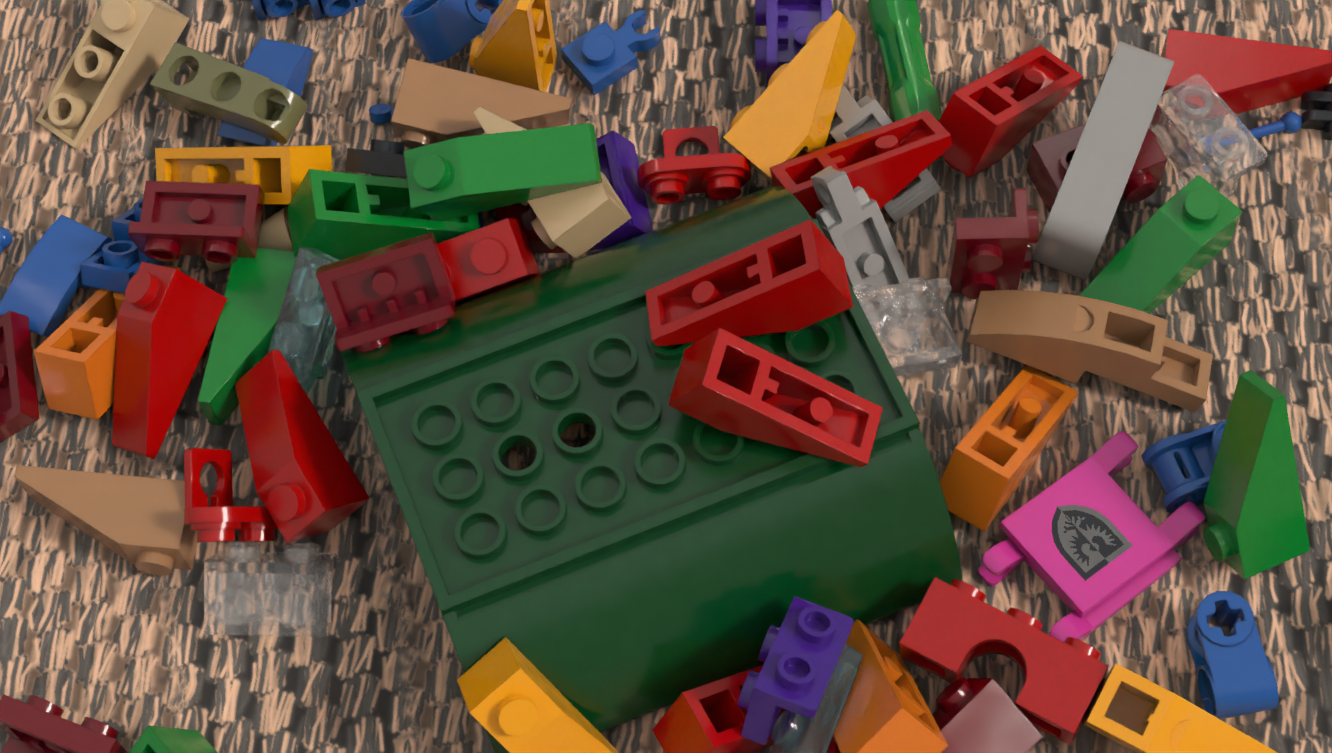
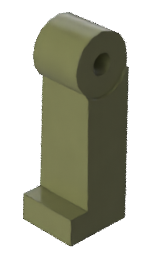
(229, 94)

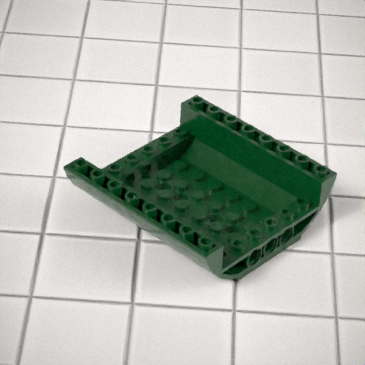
(662, 537)

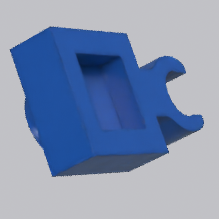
(606, 55)

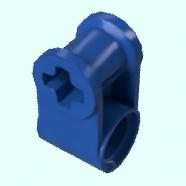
(446, 25)
(1185, 464)
(1230, 667)

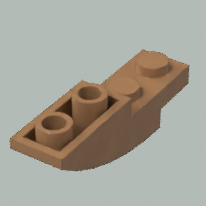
(1092, 335)

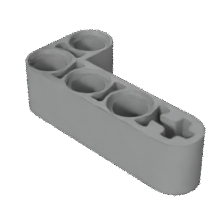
(1103, 161)

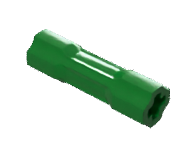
(903, 58)

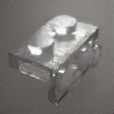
(1204, 136)
(912, 324)
(268, 591)

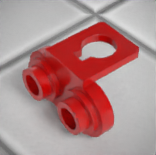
(712, 173)
(221, 518)

